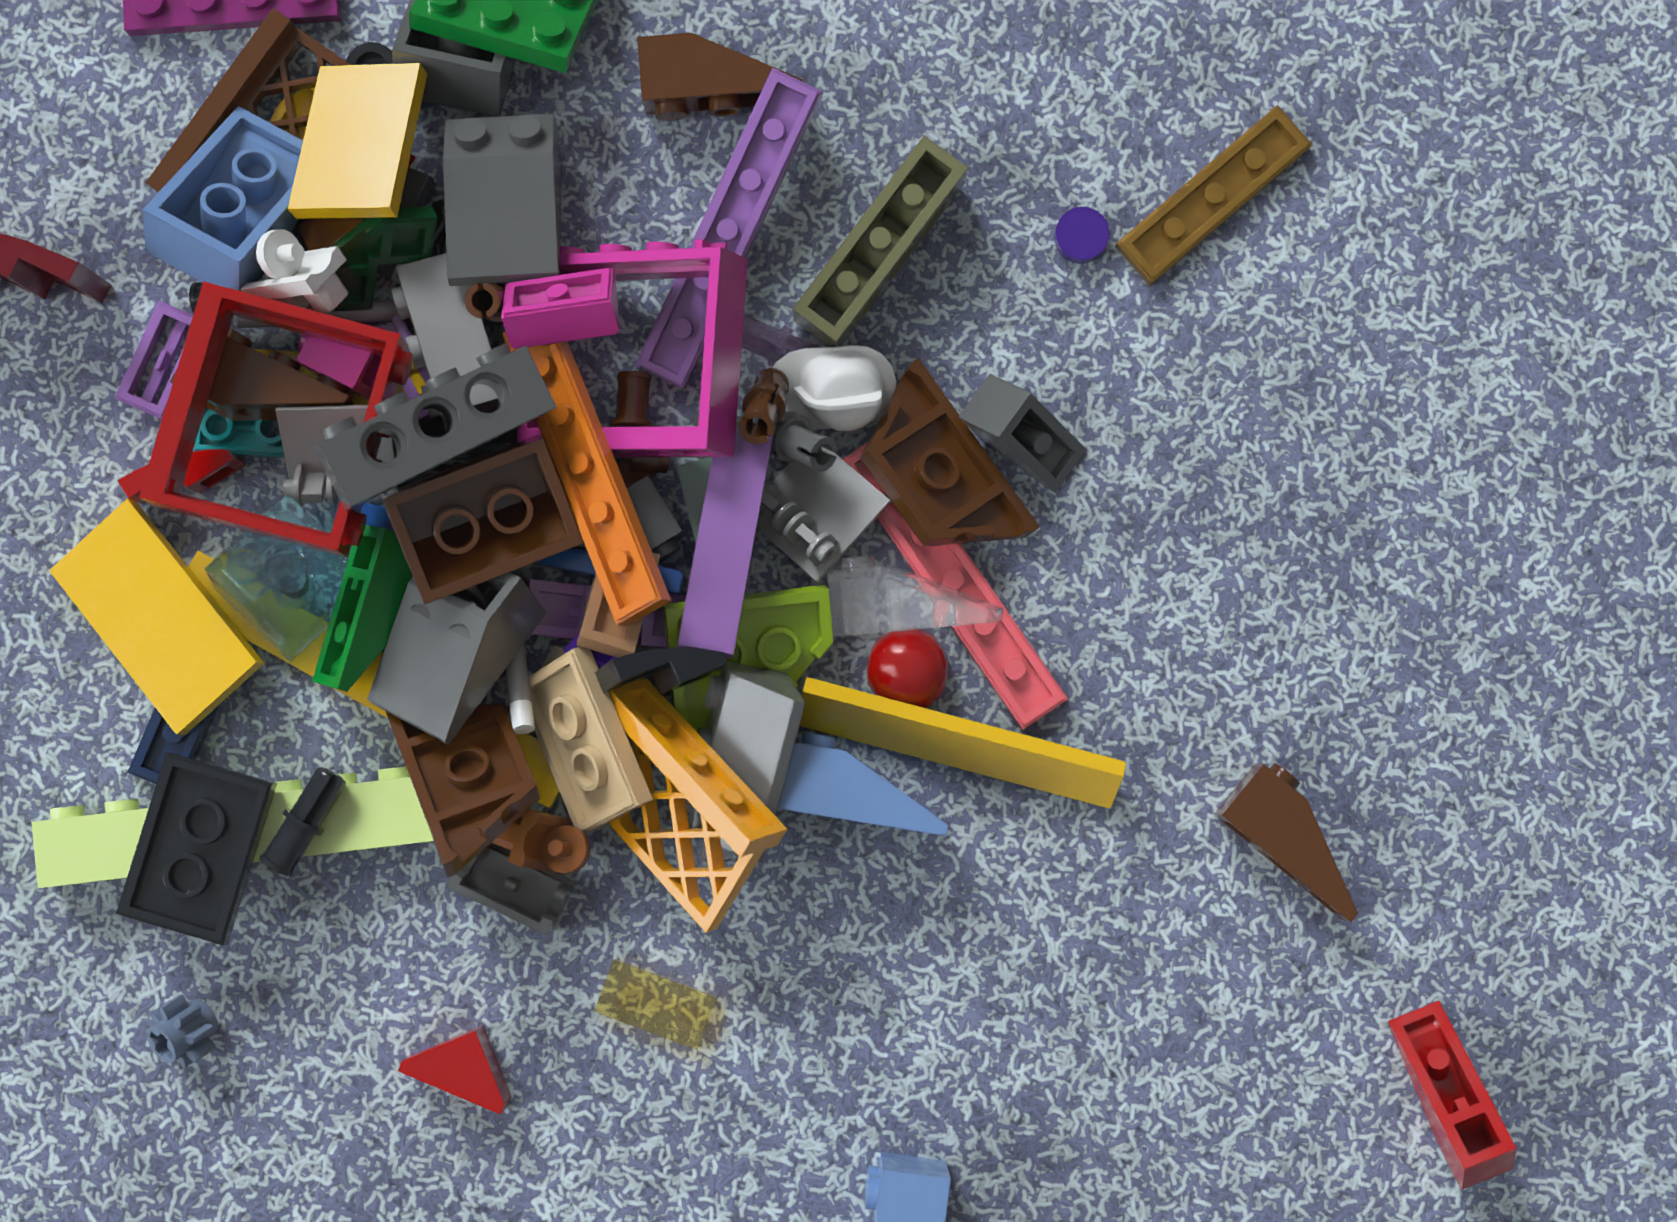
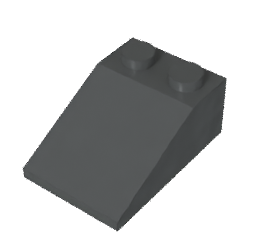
(456, 72)
(502, 198)

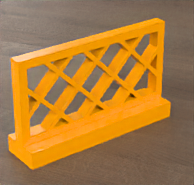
(714, 790)

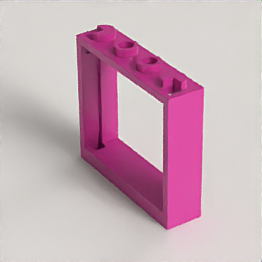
(721, 351)

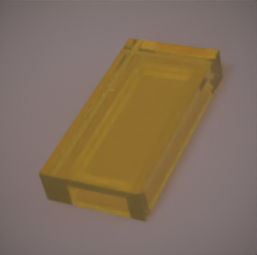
(655, 1003)

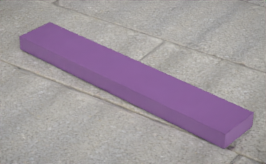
(733, 218)

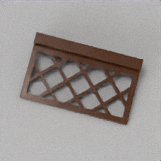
(245, 85)

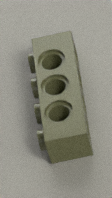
(880, 243)

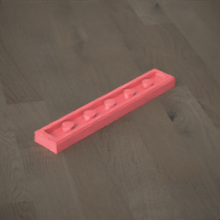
(996, 647)

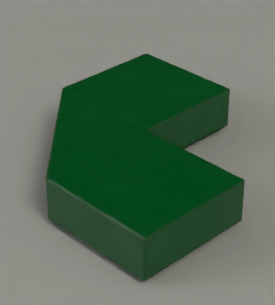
(382, 242)

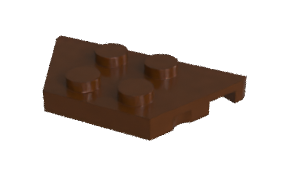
(940, 470)
(471, 785)

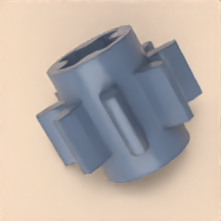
(182, 1030)

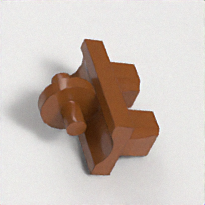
(545, 843)

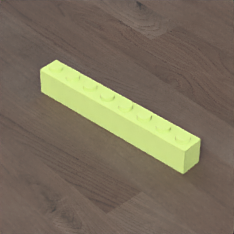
(102, 846)

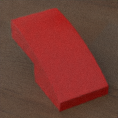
(203, 472)

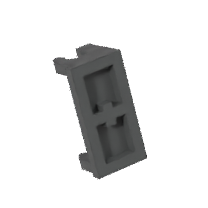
(517, 892)

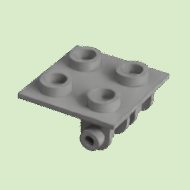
(300, 434)
(818, 513)

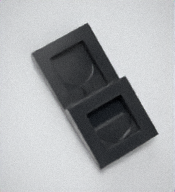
(669, 667)

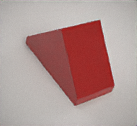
(462, 1068)

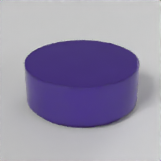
(1081, 235)

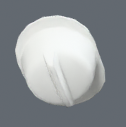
(838, 385)

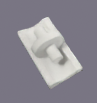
(297, 274)

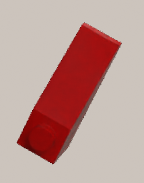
(1453, 1096)

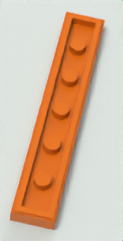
(596, 490)

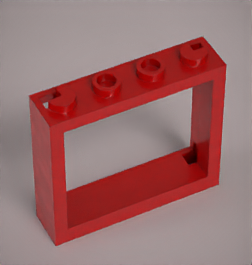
(193, 386)

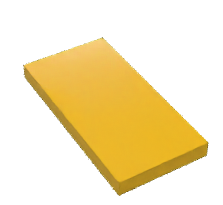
(156, 617)

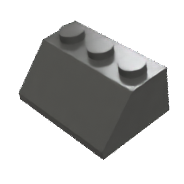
(752, 730)

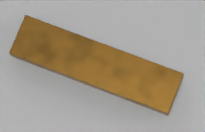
(1213, 195)

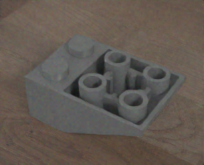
(452, 652)

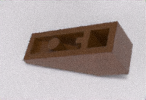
(1284, 830)

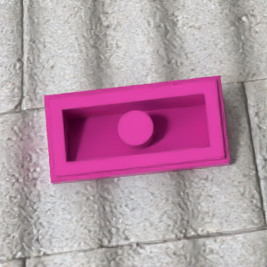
(561, 308)

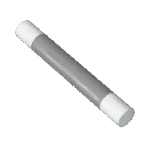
(520, 694)

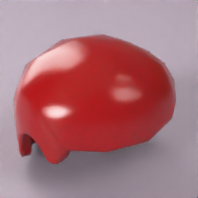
(908, 667)

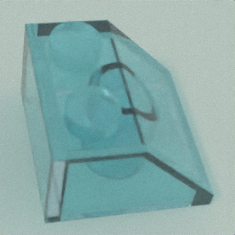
(279, 584)

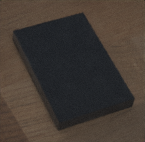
(196, 848)

